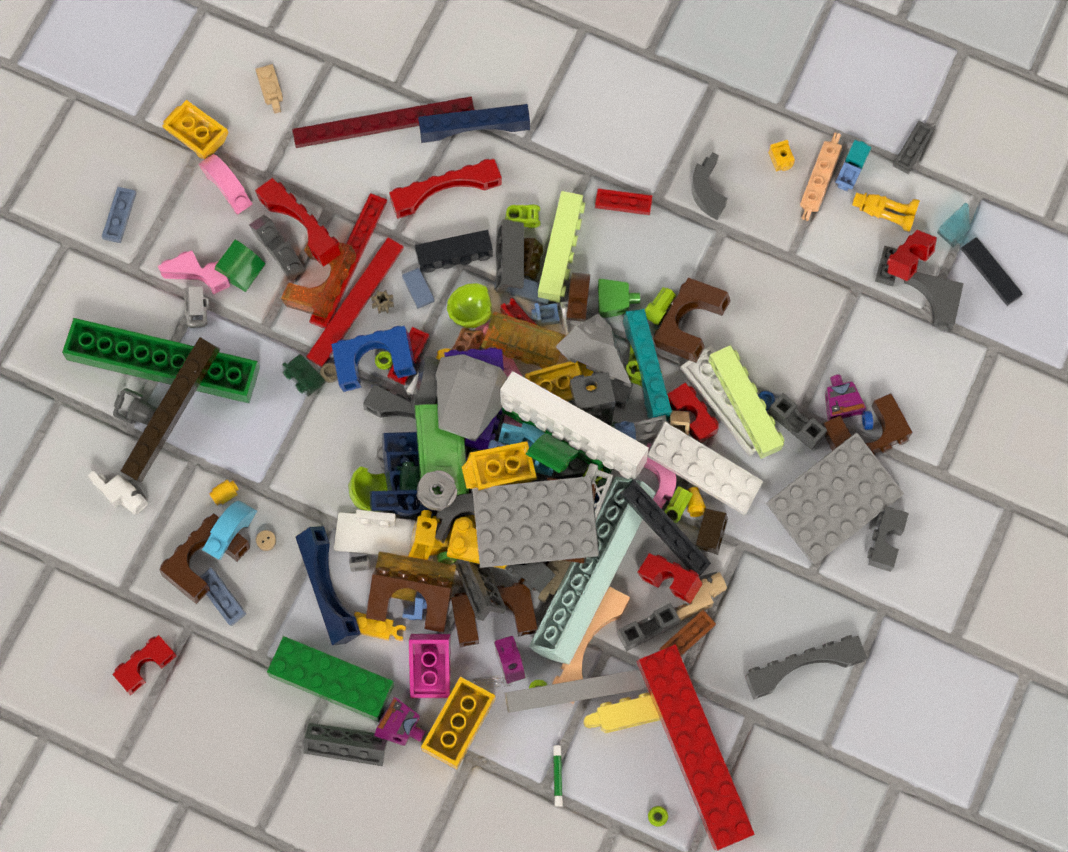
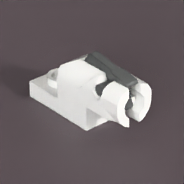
(121, 492)

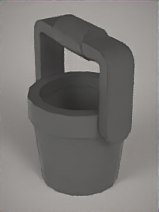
(139, 410)

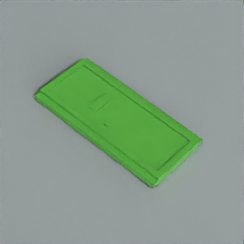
(439, 448)

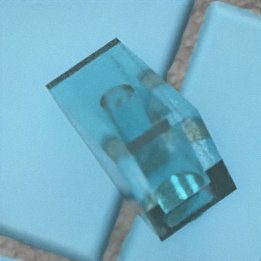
(956, 227)

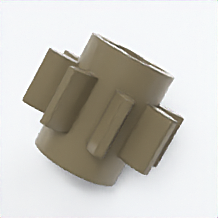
(382, 307)

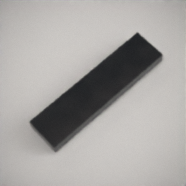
(991, 271)

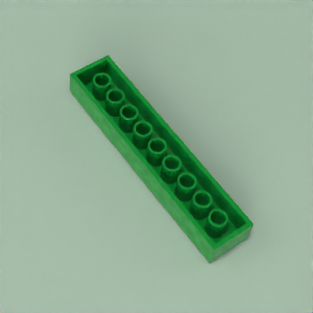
(156, 359)

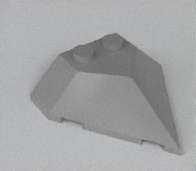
(596, 348)

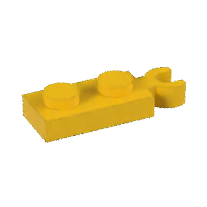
(378, 629)

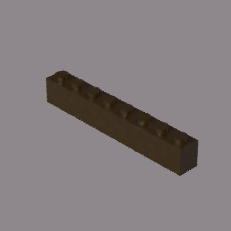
(170, 409)

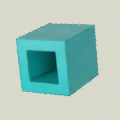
(858, 154)

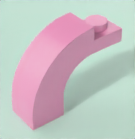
(227, 182)
(666, 481)

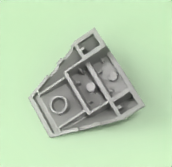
(467, 395)

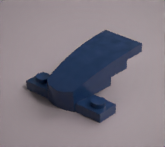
(397, 448)

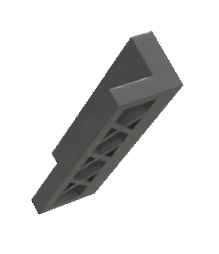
(475, 588)
(344, 747)

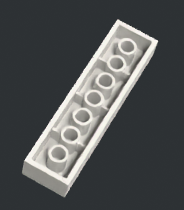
(573, 425)

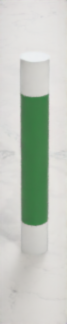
(557, 776)

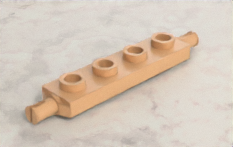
(821, 176)

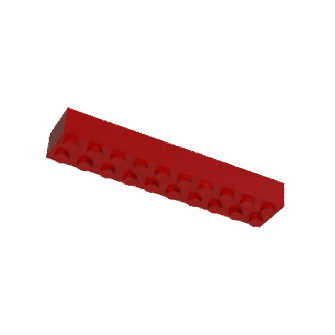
(695, 748)

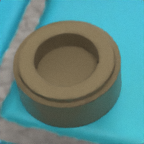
(329, 373)

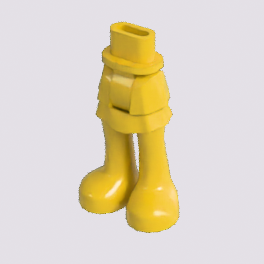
(875, 205)

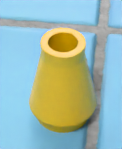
(696, 504)

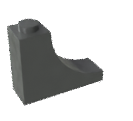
(942, 295)

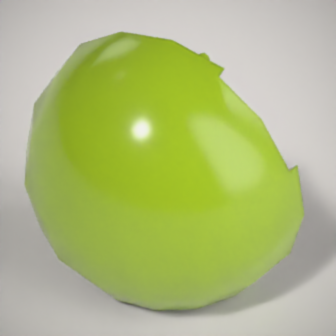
(470, 305)
(362, 483)

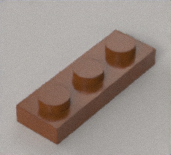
(691, 633)

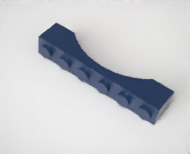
(505, 118)
(315, 553)

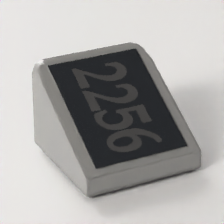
(359, 563)

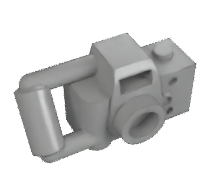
(195, 305)

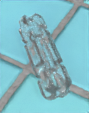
(491, 682)

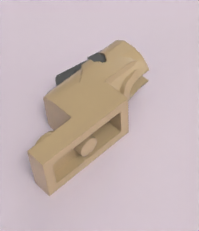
(712, 586)

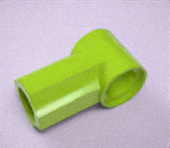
(658, 308)
(679, 502)

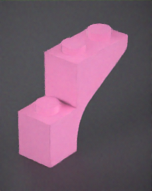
(188, 268)

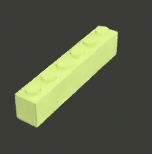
(560, 247)
(746, 402)

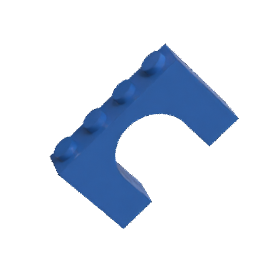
(349, 352)

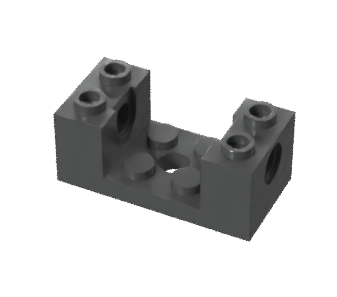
(597, 403)

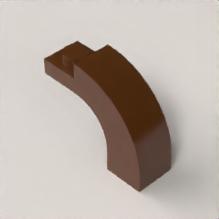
(578, 296)

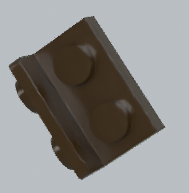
(532, 254)

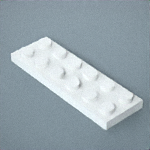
(709, 387)
(704, 468)

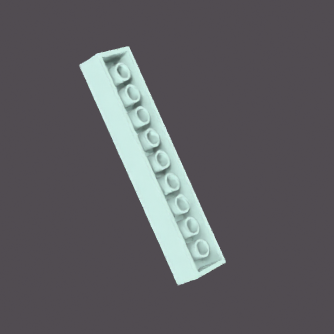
(588, 582)

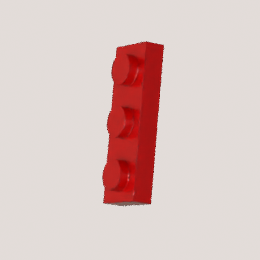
(623, 201)
(418, 341)

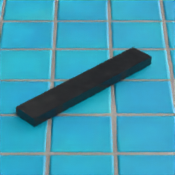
(664, 527)

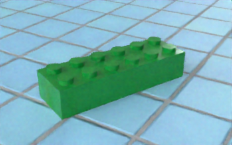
(330, 678)

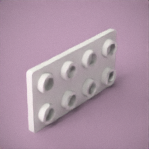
(373, 532)

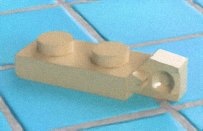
(270, 86)

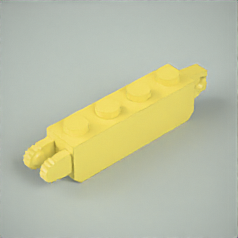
(623, 715)

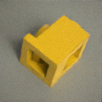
(779, 162)

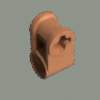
(468, 341)

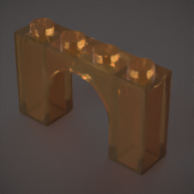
(320, 299)

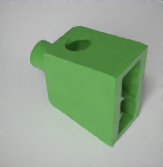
(615, 298)

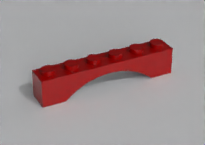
(480, 176)
(276, 199)

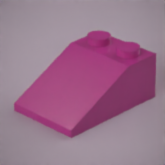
(430, 665)

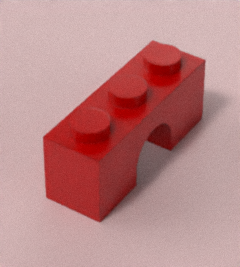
(905, 260)
(685, 399)
(657, 569)
(129, 673)

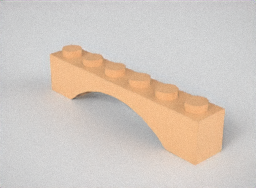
(609, 610)

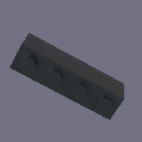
(454, 251)

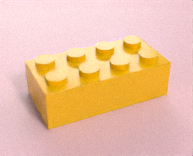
(458, 723)

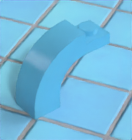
(513, 434)
(227, 526)

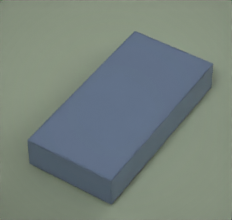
(418, 288)

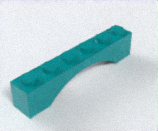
(654, 389)

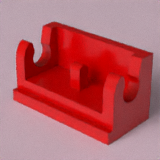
(514, 310)

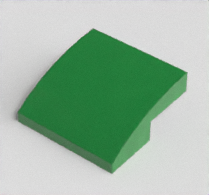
(240, 265)
(552, 452)

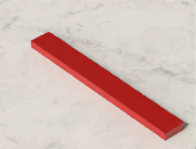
(358, 240)
(355, 301)

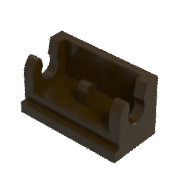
(712, 531)

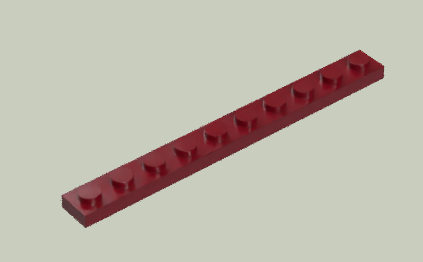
(375, 123)

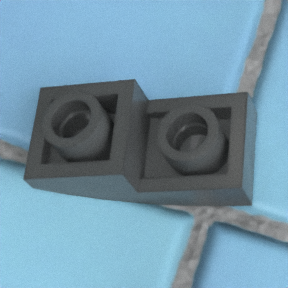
(882, 273)

